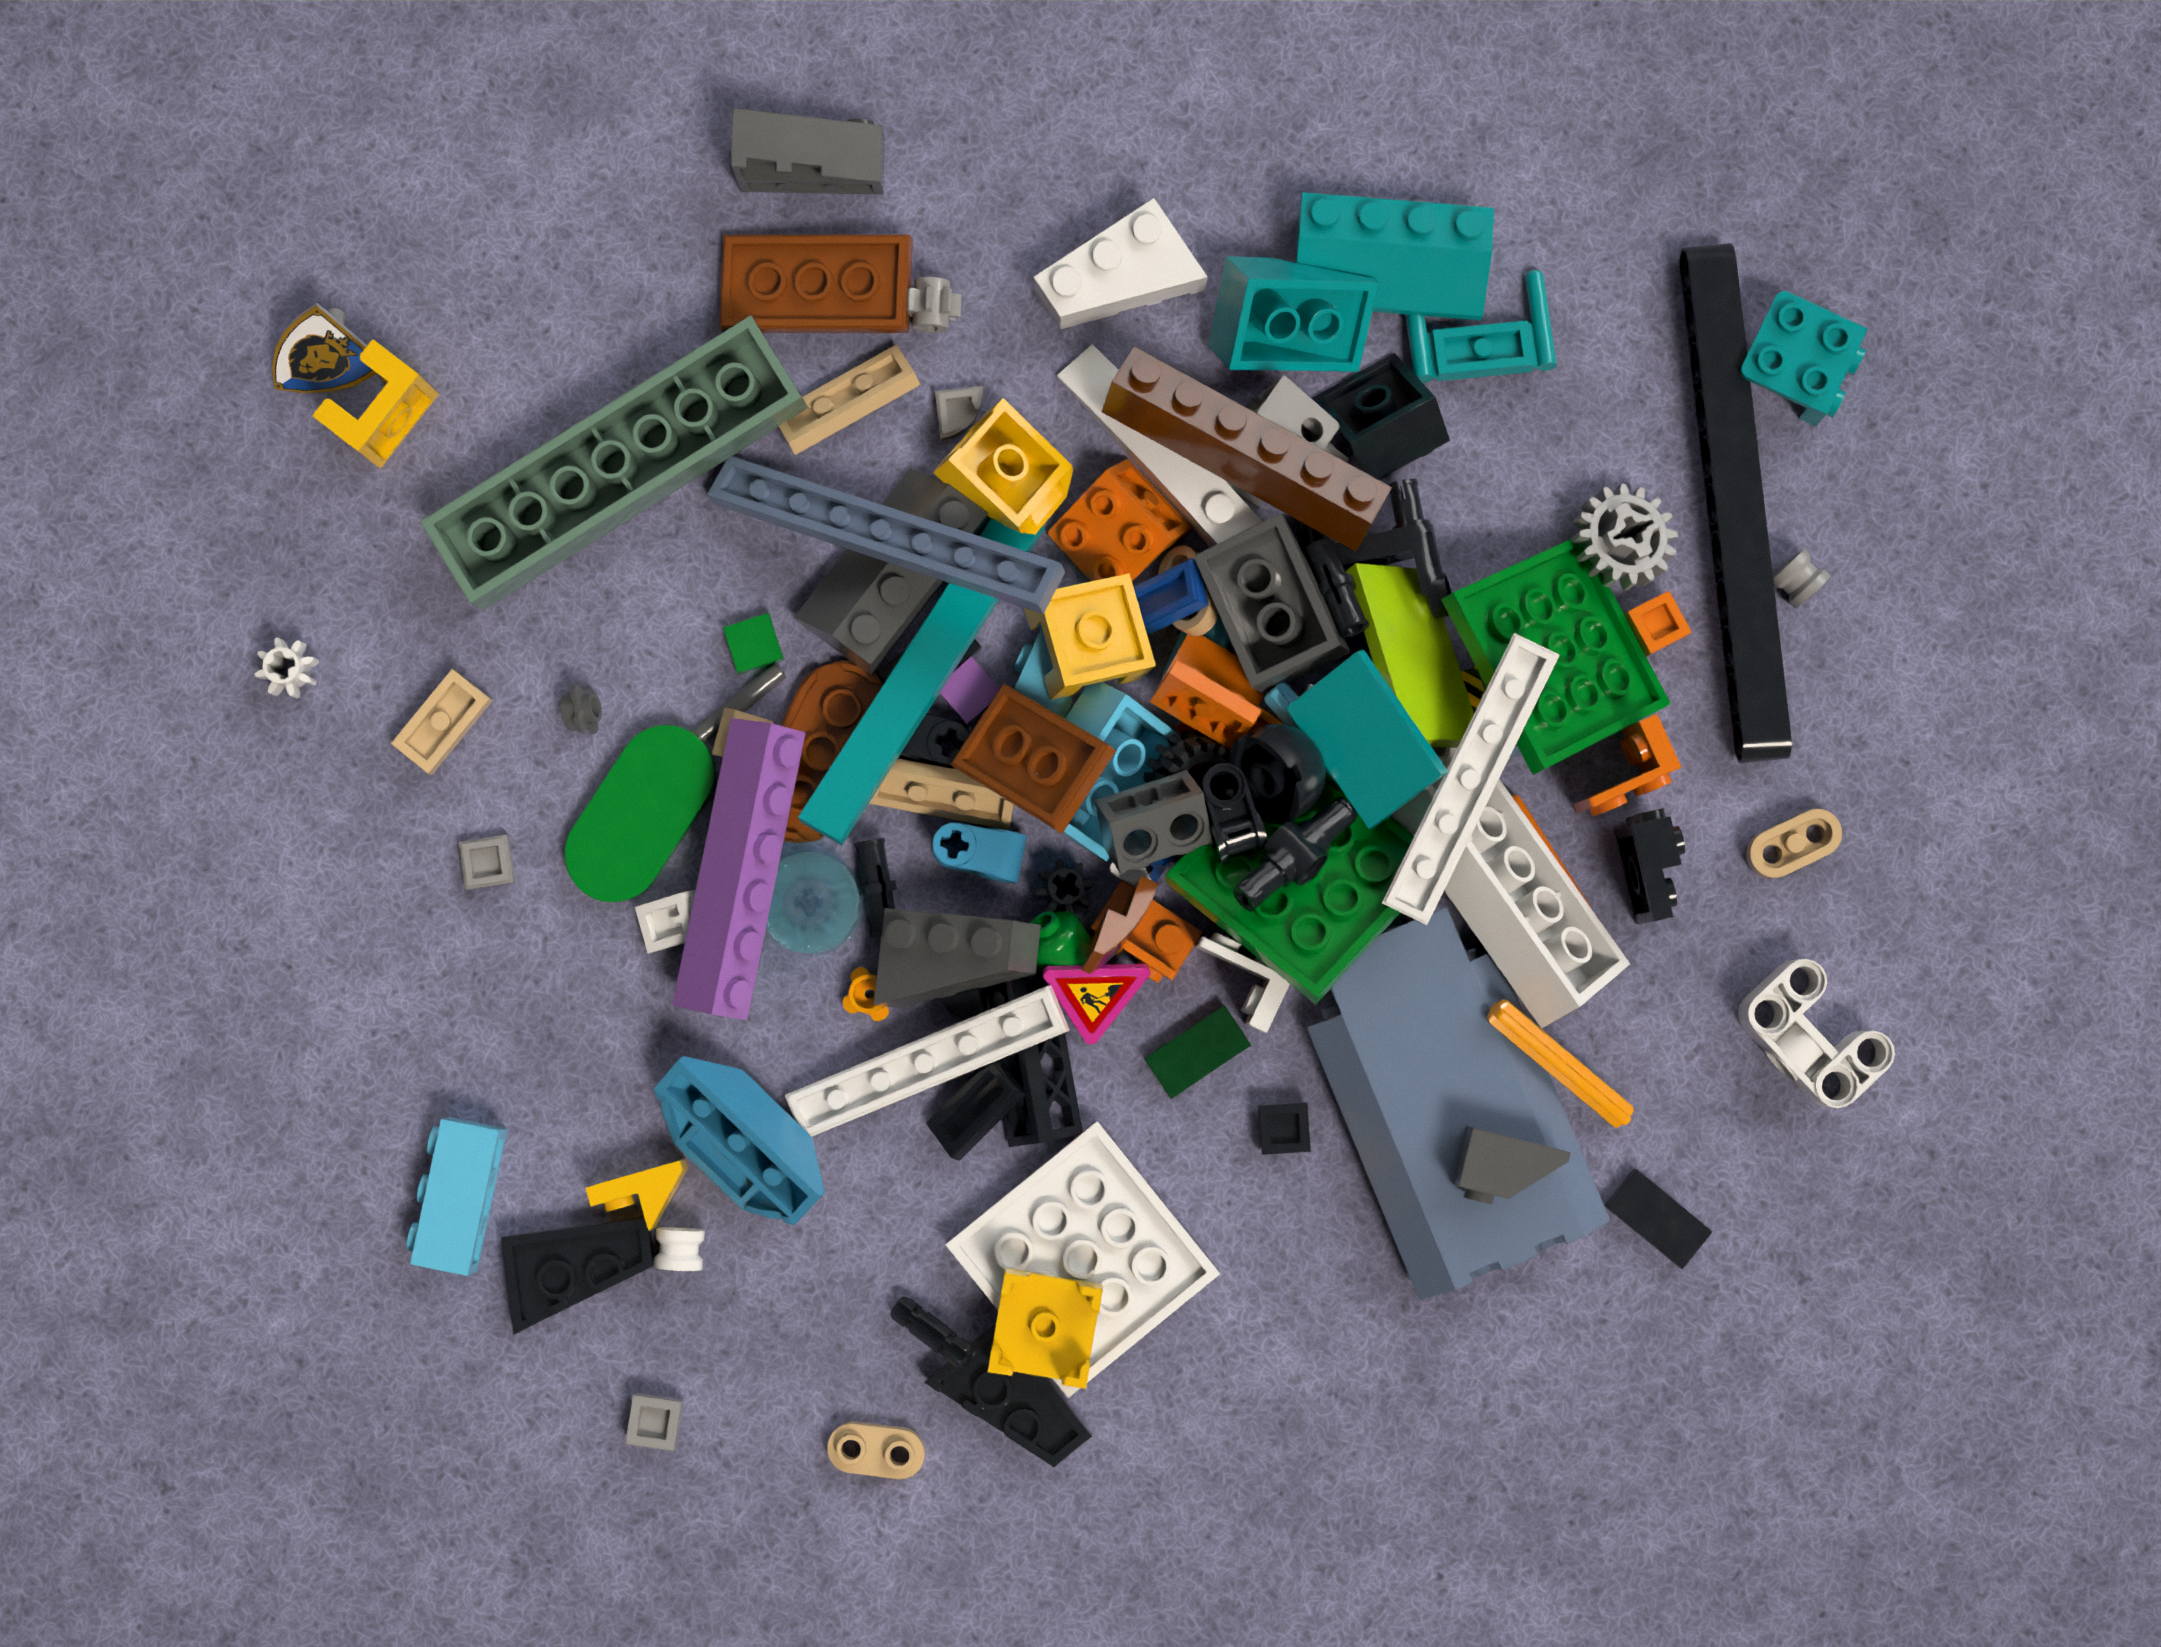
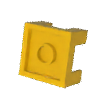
(390, 413)
(1093, 635)
(1045, 1327)

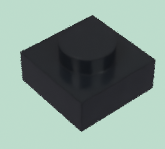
(1284, 1128)

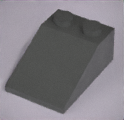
(1271, 604)

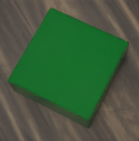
(753, 643)

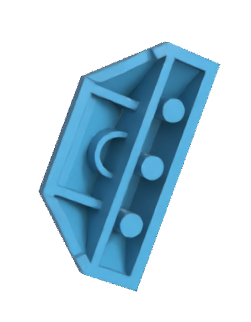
(741, 1139)

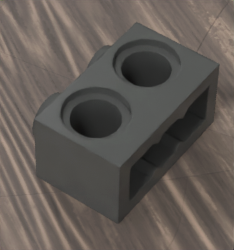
(1151, 813)

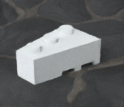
(1120, 269)

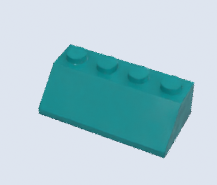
(1421, 253)

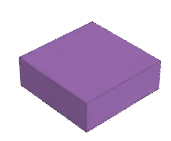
(969, 690)

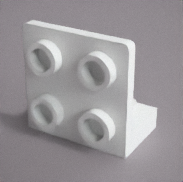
(1261, 1001)

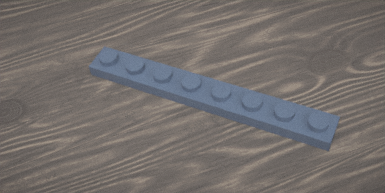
(887, 534)

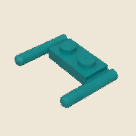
(1486, 348)

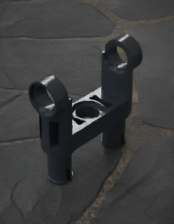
(1407, 540)

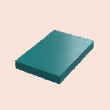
(1367, 739)

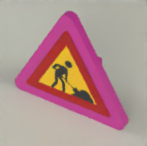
(1096, 997)

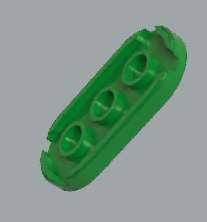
(640, 814)

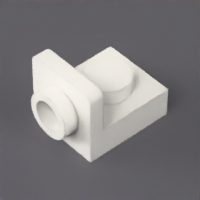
(665, 921)

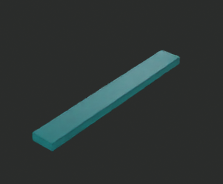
(903, 701)

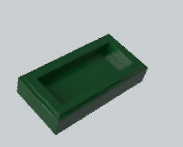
(1197, 1051)

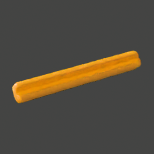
(1560, 1063)

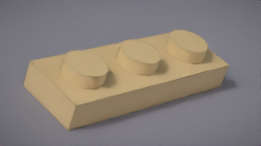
(850, 398)
(942, 794)

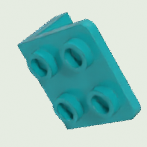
(1804, 355)

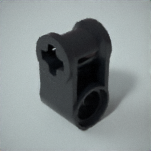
(926, 739)
(1232, 815)

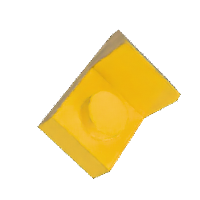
(653, 1187)

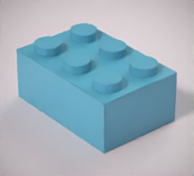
(1134, 736)

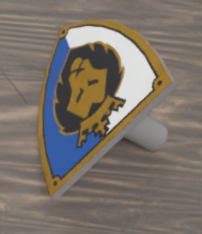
(318, 354)

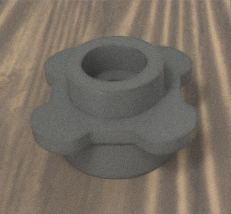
(581, 709)

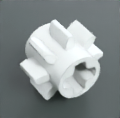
(298, 675)

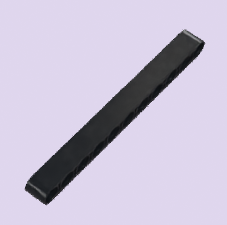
(1735, 504)

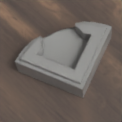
(957, 410)

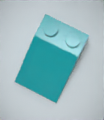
(1290, 316)

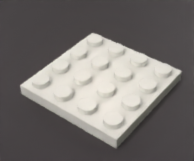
(1095, 1223)

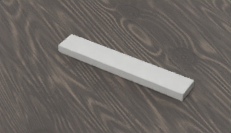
(1470, 778)
(928, 1061)

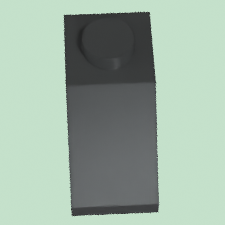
(1502, 1164)

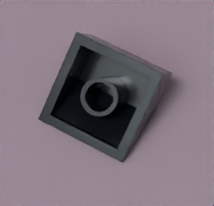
(1384, 417)

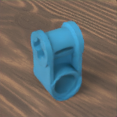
(990, 852)

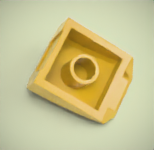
(1008, 470)

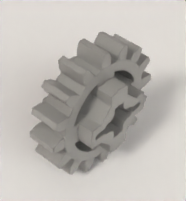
(1629, 558)

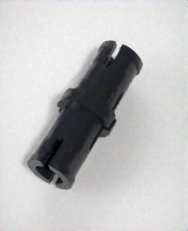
(1337, 587)
(875, 882)

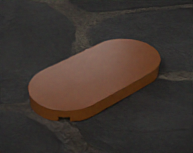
(828, 719)

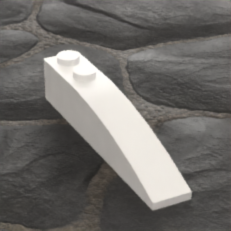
(1194, 492)

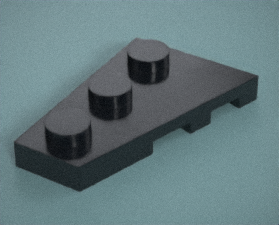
(569, 1264)
(1018, 1405)

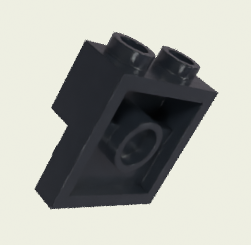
(1645, 850)

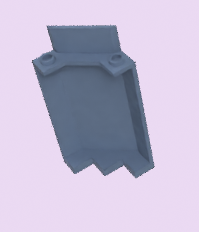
(1416, 1068)

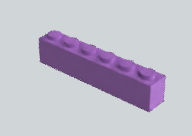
(739, 868)

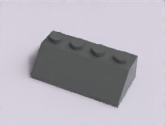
(871, 603)

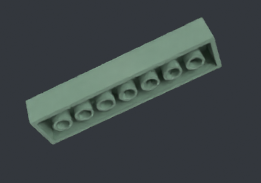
(614, 464)

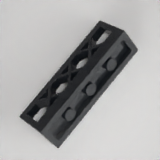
(1030, 1118)

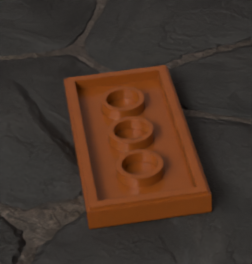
(817, 283)

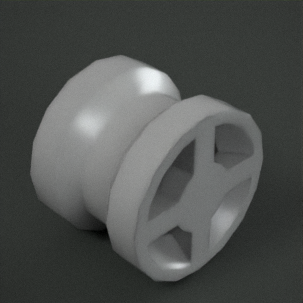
(1800, 578)

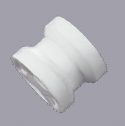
(679, 1249)

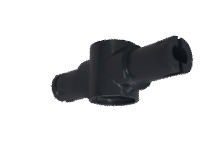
(1295, 853)

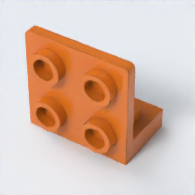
(1118, 525)
(1209, 691)
(1650, 749)

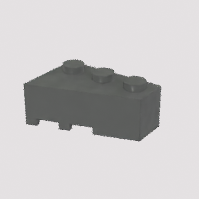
(806, 154)
(947, 953)

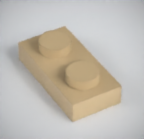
(441, 722)

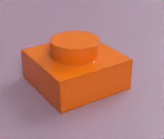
(1658, 623)

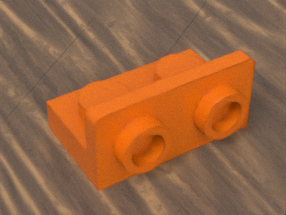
(1159, 939)

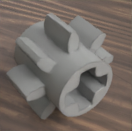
(932, 304)

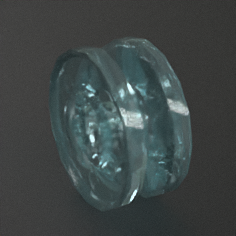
(833, 922)

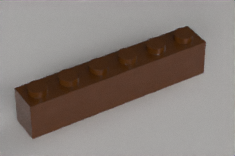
(1245, 448)

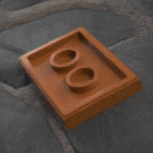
(1033, 758)

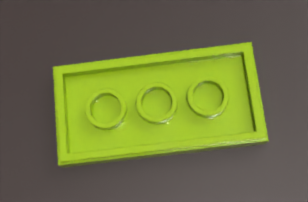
(1413, 651)

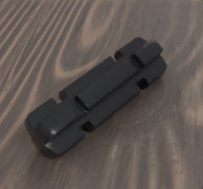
(933, 1332)

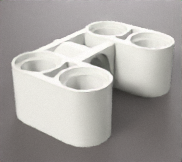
(1800, 1048)

